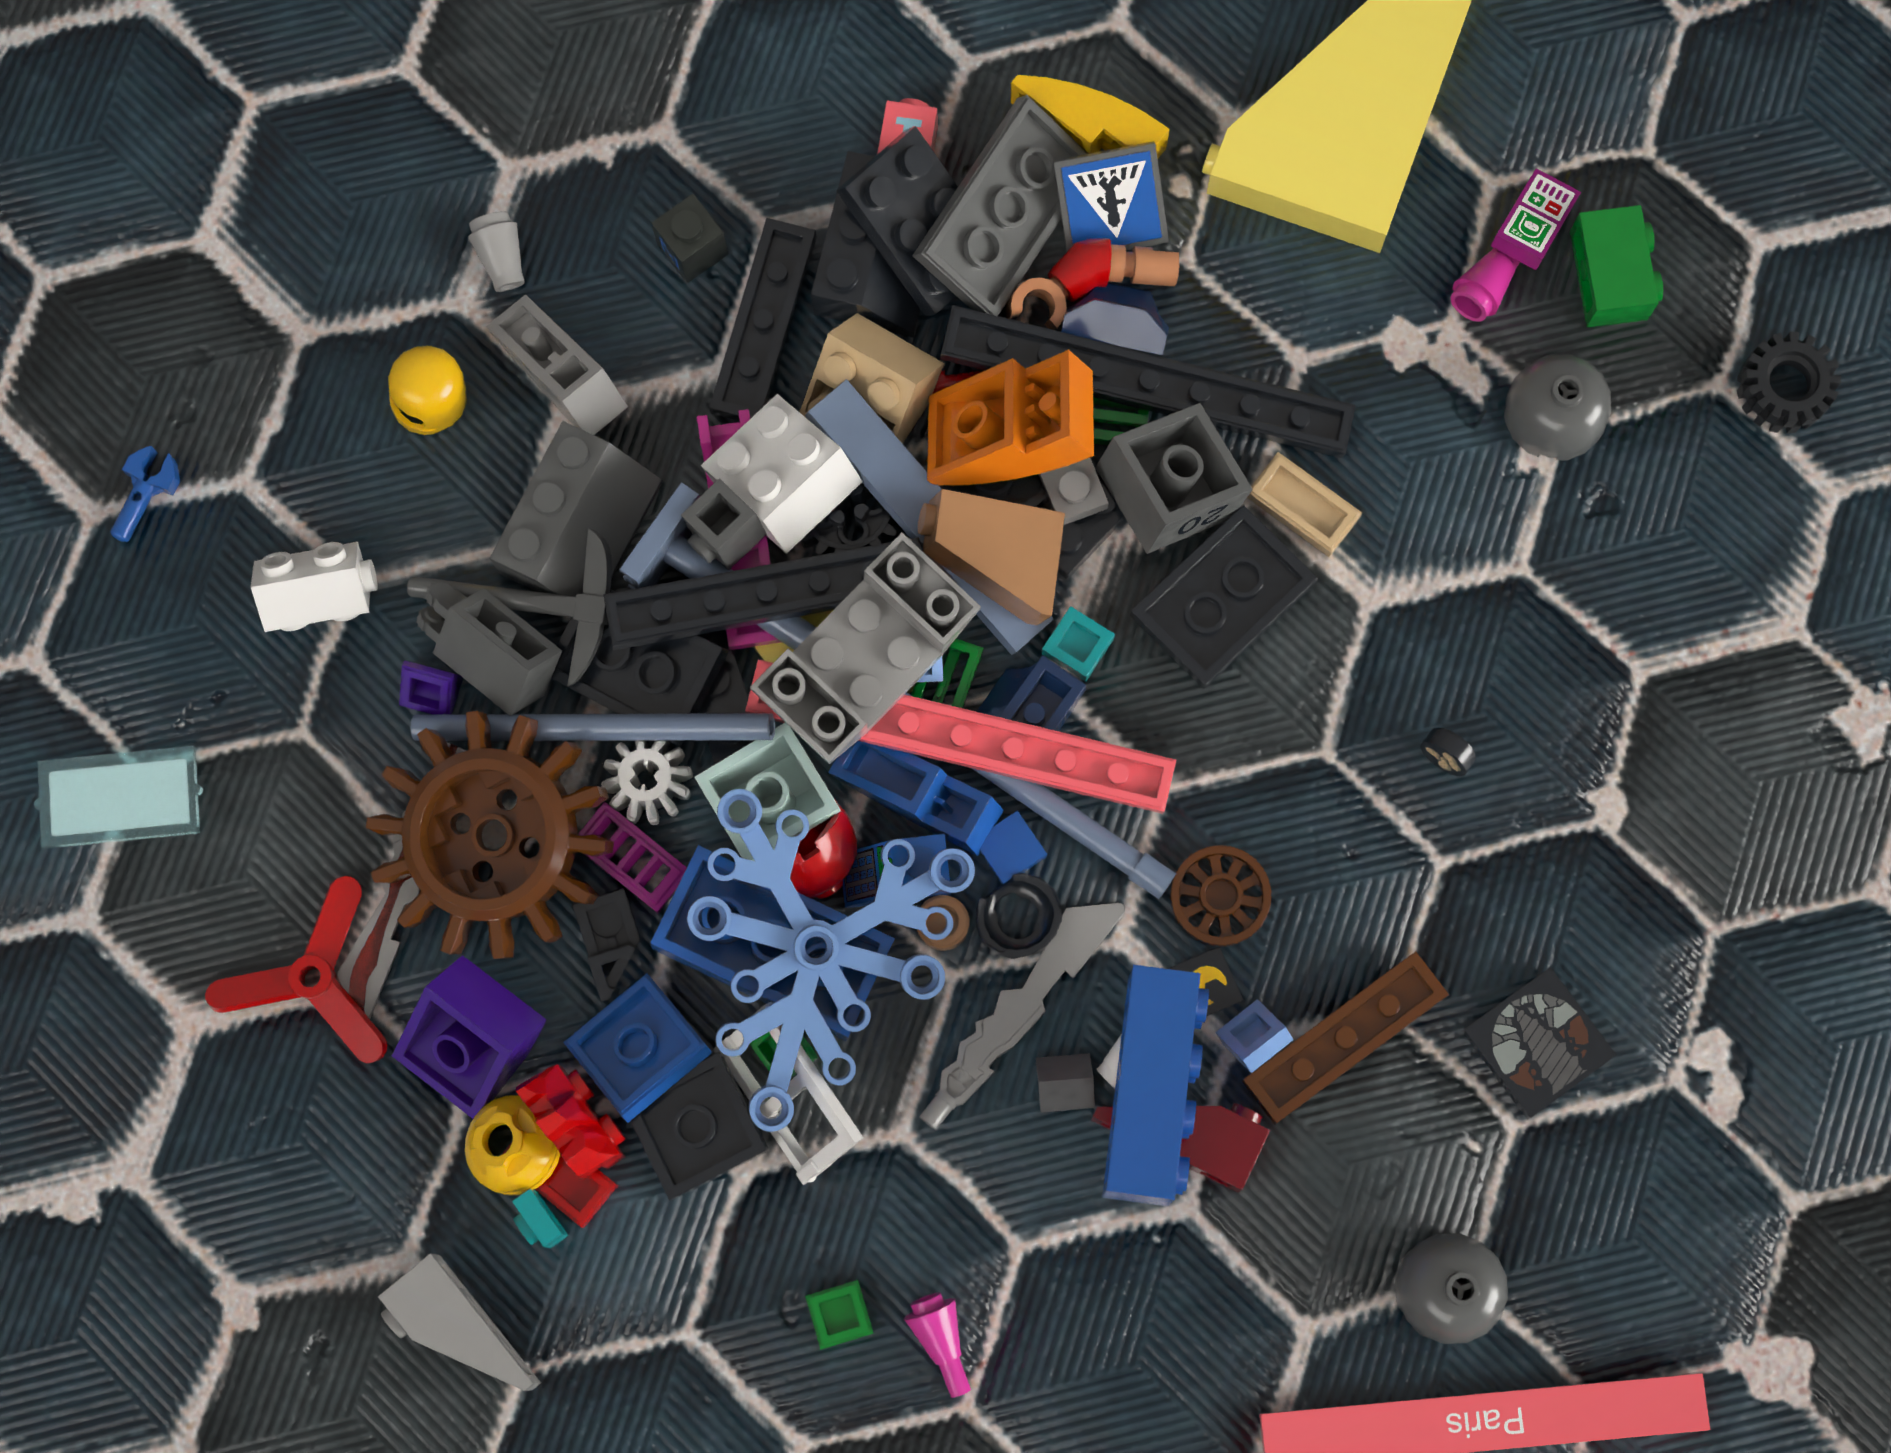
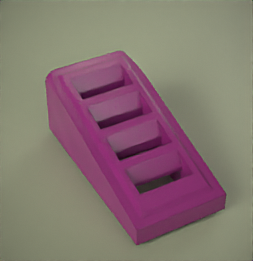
(666, 888)

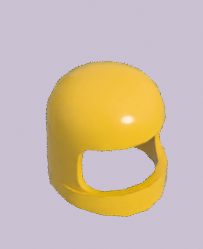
(427, 386)

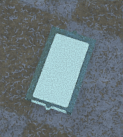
(118, 797)

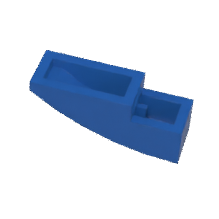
(919, 793)

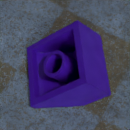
(467, 1036)

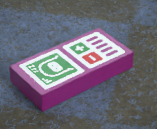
(1535, 219)

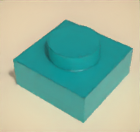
(1078, 643)
(537, 1220)

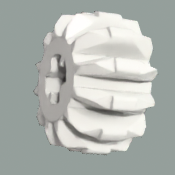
(667, 777)

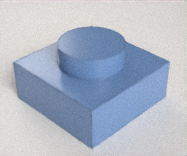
(1254, 1036)

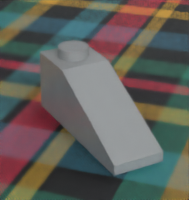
(558, 366)
(444, 1316)

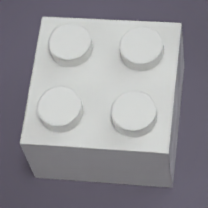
(784, 471)

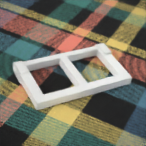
(809, 1078)

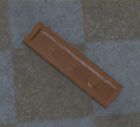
(1345, 1038)

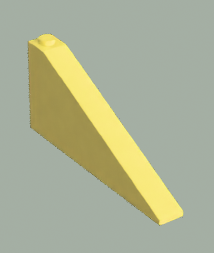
(1343, 124)

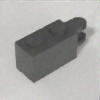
(489, 646)

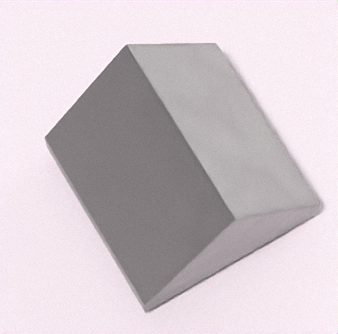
(1065, 1083)

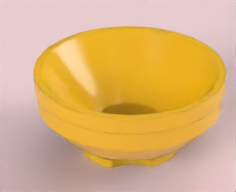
(526, 1162)

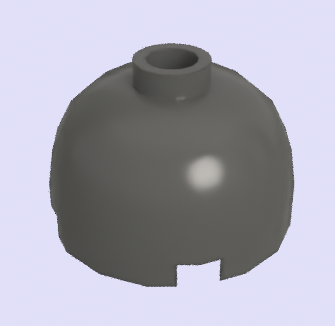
(1558, 406)
(1426, 1285)

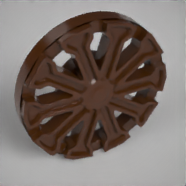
(1220, 895)

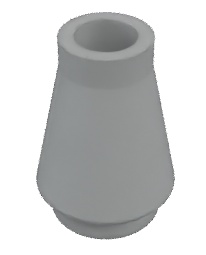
(498, 249)

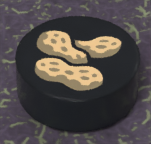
(1448, 751)

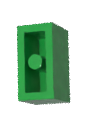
(1615, 266)

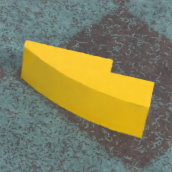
(1090, 115)

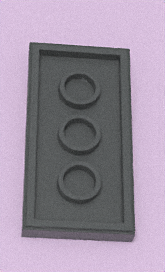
(1000, 210)

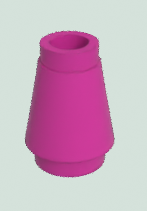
(1484, 286)

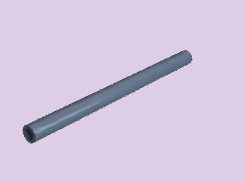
(612, 726)

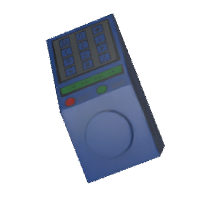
(864, 877)

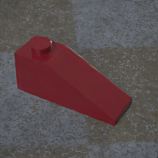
(1221, 1144)

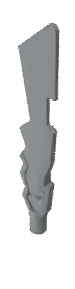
(1020, 1009)

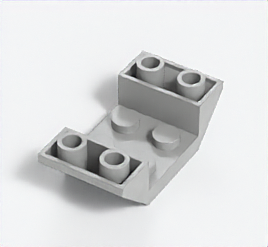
(867, 650)

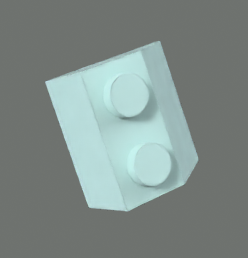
(779, 777)

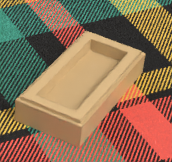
(1303, 504)

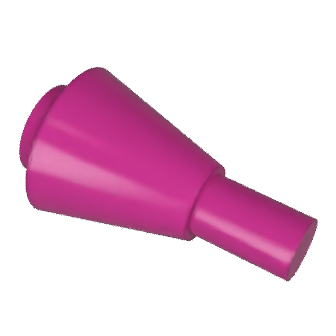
(937, 1330)

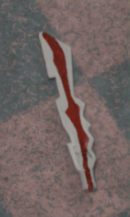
(375, 951)

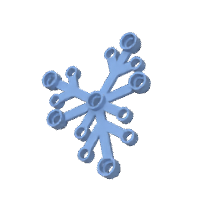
(798, 1010)

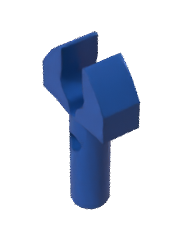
(143, 489)

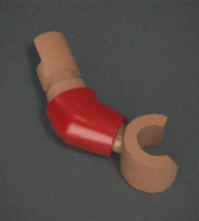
(1093, 265)

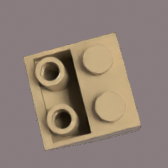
(882, 369)

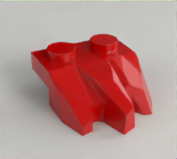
(570, 1122)

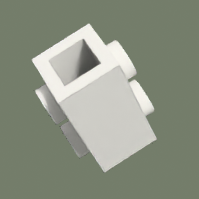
(312, 586)

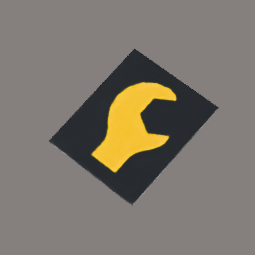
(1215, 977)

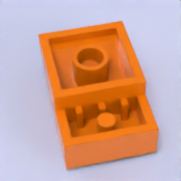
(1011, 422)

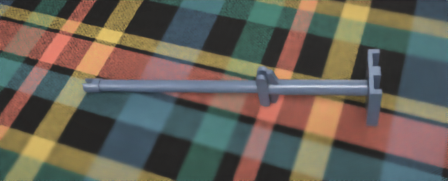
(667, 546)

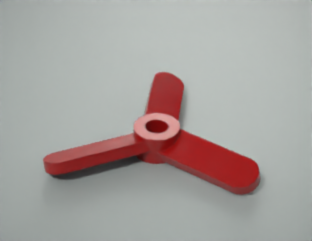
(327, 995)

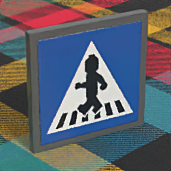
(1112, 196)

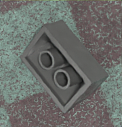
(575, 488)

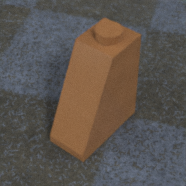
(997, 548)

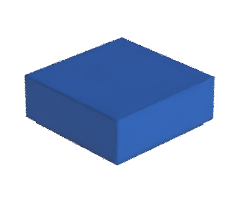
(1011, 848)

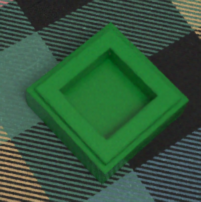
(839, 1314)

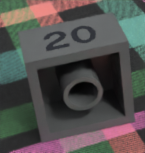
(1173, 477)

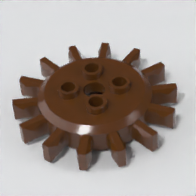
(448, 862)

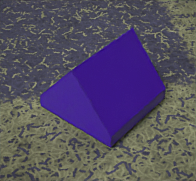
(428, 688)

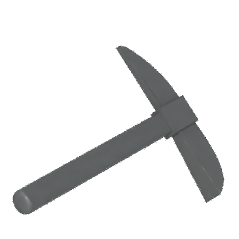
(585, 608)

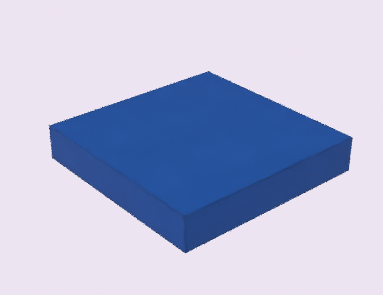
(637, 1047)

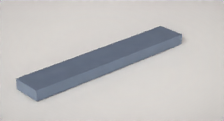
(902, 489)

